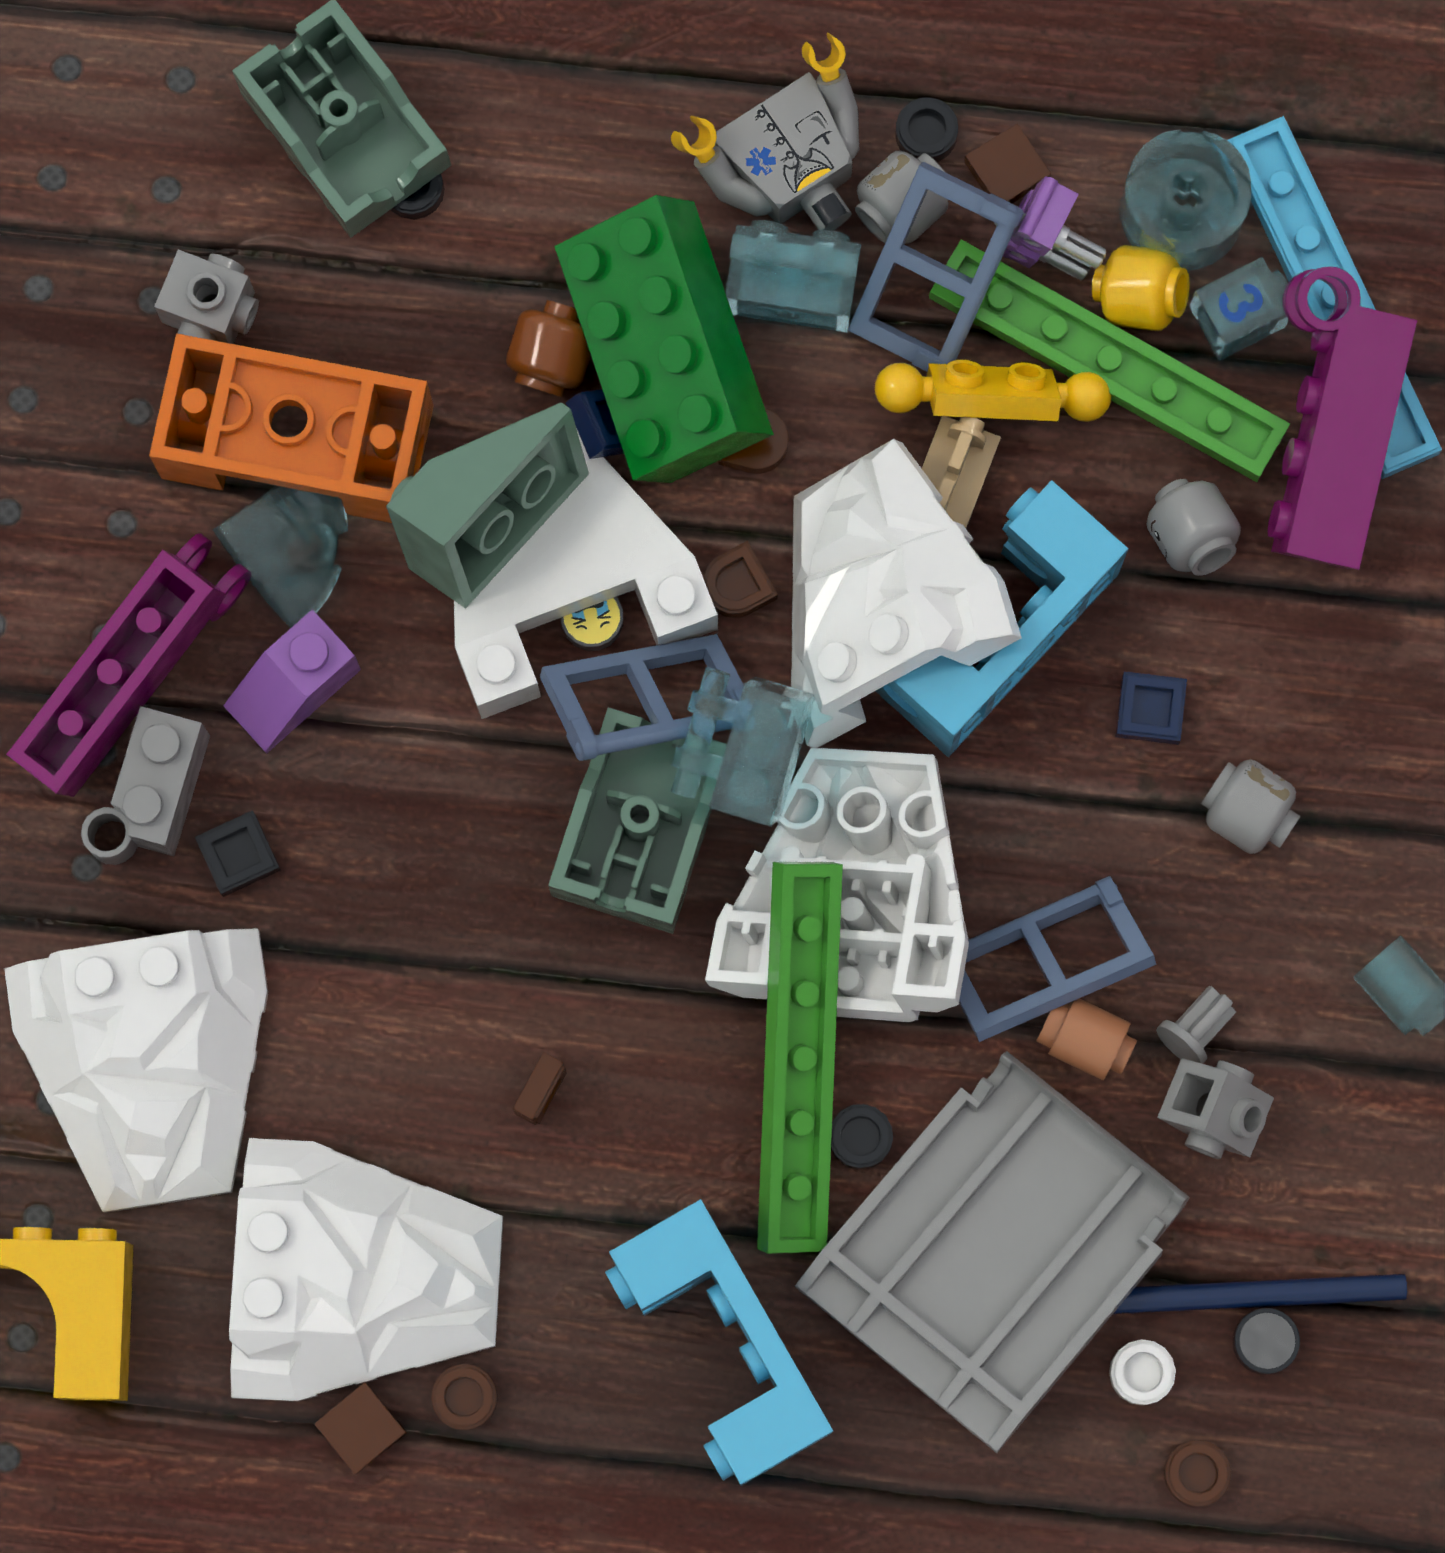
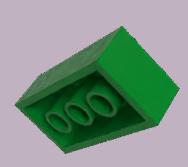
(663, 339)

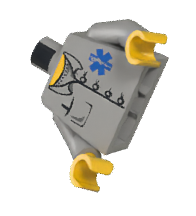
(787, 148)

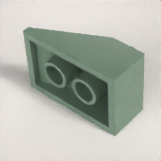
(485, 500)

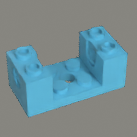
(1071, 564)
(678, 1258)

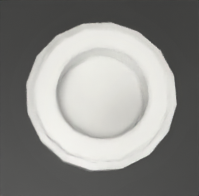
(1142, 1372)

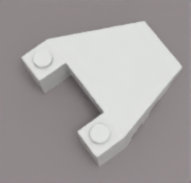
(584, 554)

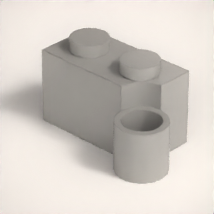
(152, 786)

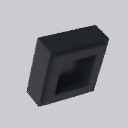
(237, 853)

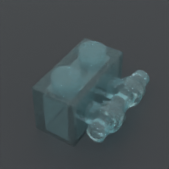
(793, 275)
(759, 751)

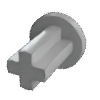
(1197, 1026)

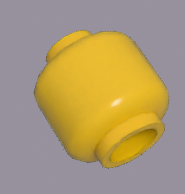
(1141, 288)

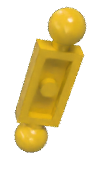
(993, 392)

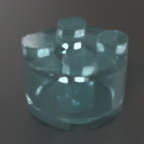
(1186, 166)

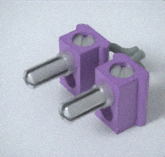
(1046, 238)

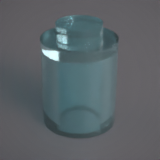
(1404, 988)

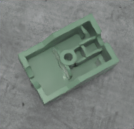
(342, 118)
(631, 836)

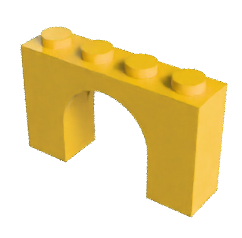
(91, 1304)

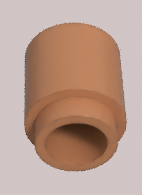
(1087, 1038)

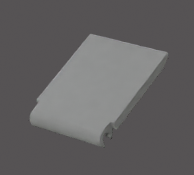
(995, 1249)

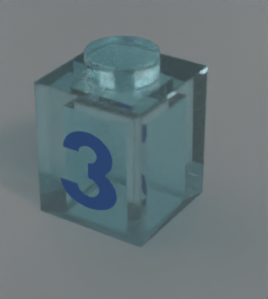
(1241, 308)

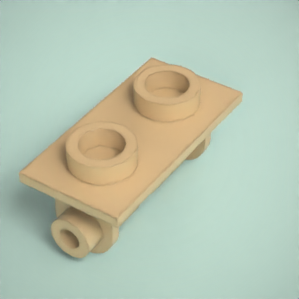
(960, 463)

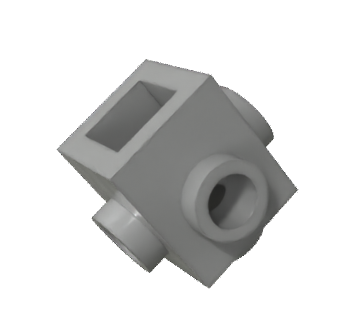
(207, 298)
(1216, 1108)

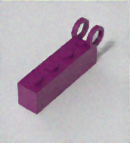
(1344, 422)
(124, 666)

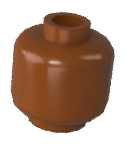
(549, 349)

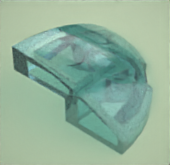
(289, 547)

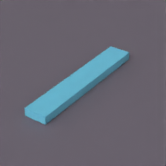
(1308, 239)

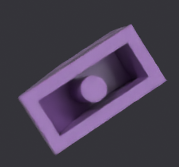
(291, 681)

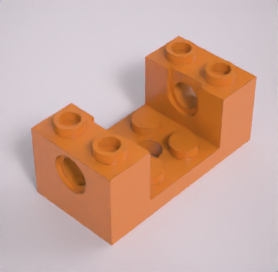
(358, 438)

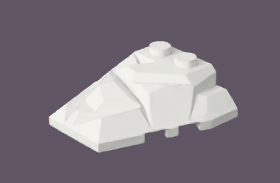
(883, 587)
(900, 886)
(146, 1057)
(352, 1273)

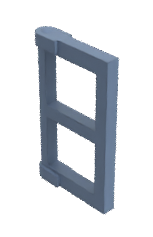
(894, 251)
(636, 666)
(1061, 989)

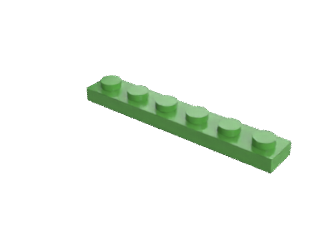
(1135, 372)
(799, 1056)

